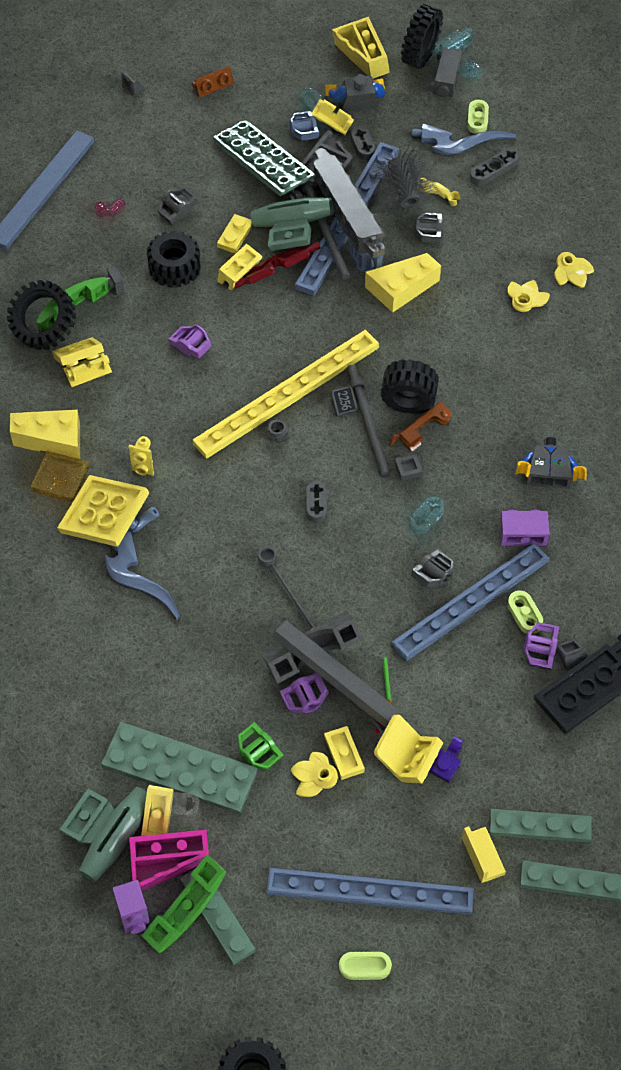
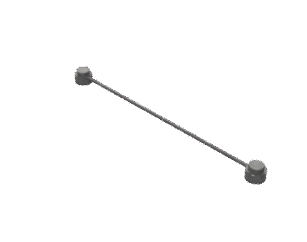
(267, 557)

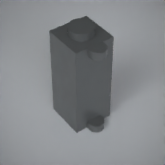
(447, 72)

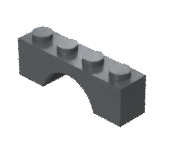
(331, 635)

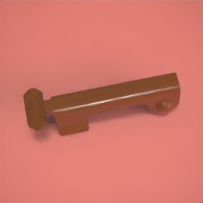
(411, 437)

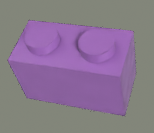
(524, 528)
(131, 907)

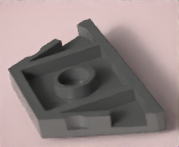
(333, 148)

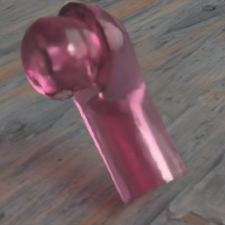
(109, 210)

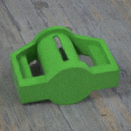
(261, 745)

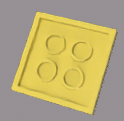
(103, 510)

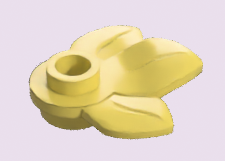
(573, 271)
(528, 294)
(311, 772)

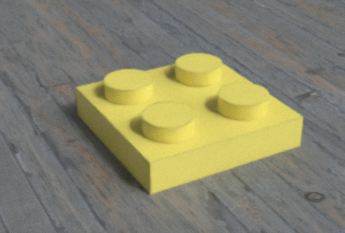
(83, 349)

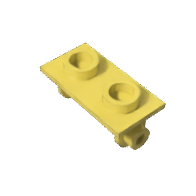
(339, 122)
(88, 370)
(141, 457)

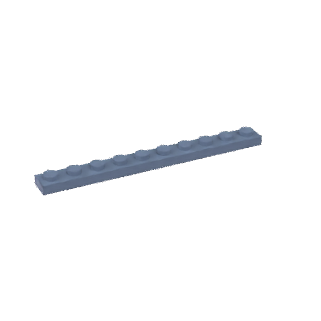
(322, 259)

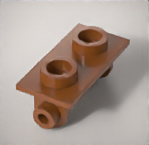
(213, 81)

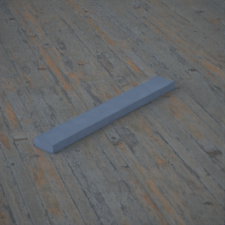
(43, 187)
(469, 602)
(370, 891)

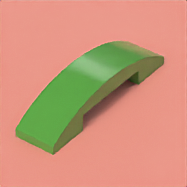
(90, 289)
(187, 906)

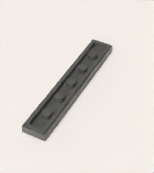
(335, 673)

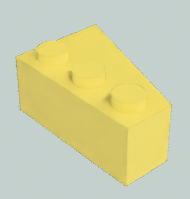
(362, 46)
(403, 280)
(47, 431)

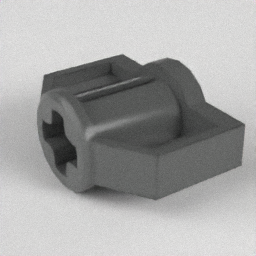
(178, 206)
(428, 228)
(433, 569)

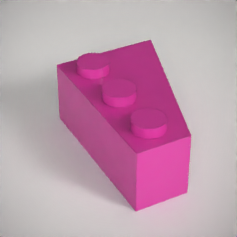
(166, 856)

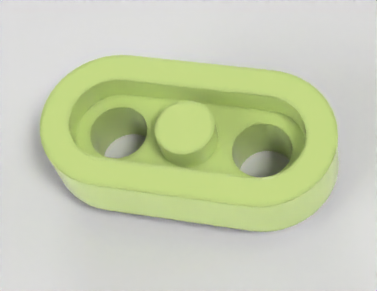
(478, 116)
(524, 614)

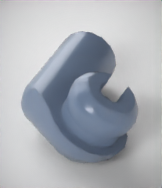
(143, 519)

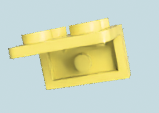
(406, 751)

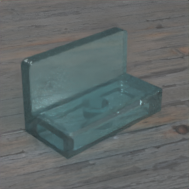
(456, 40)

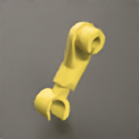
(444, 192)

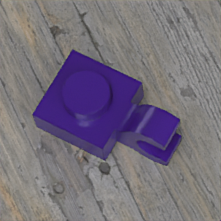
(446, 762)

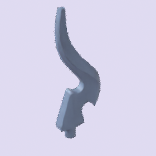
(447, 147)
(118, 571)

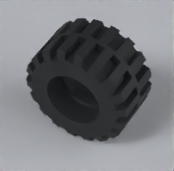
(173, 271)
(409, 386)
(252, 1052)

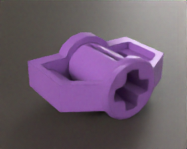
(188, 344)
(541, 645)
(301, 685)

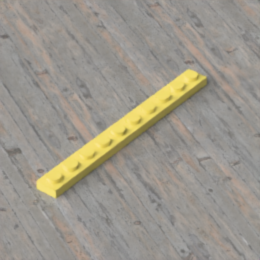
(285, 394)

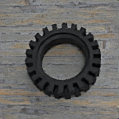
(422, 36)
(57, 330)

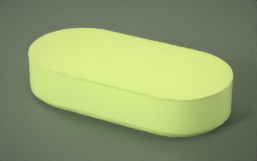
(365, 965)

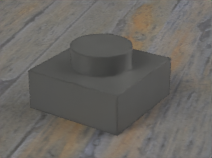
(114, 280)
(408, 467)

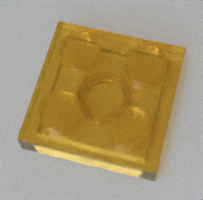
(60, 476)

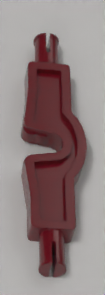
(285, 260)

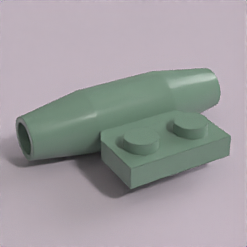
(291, 220)
(104, 828)

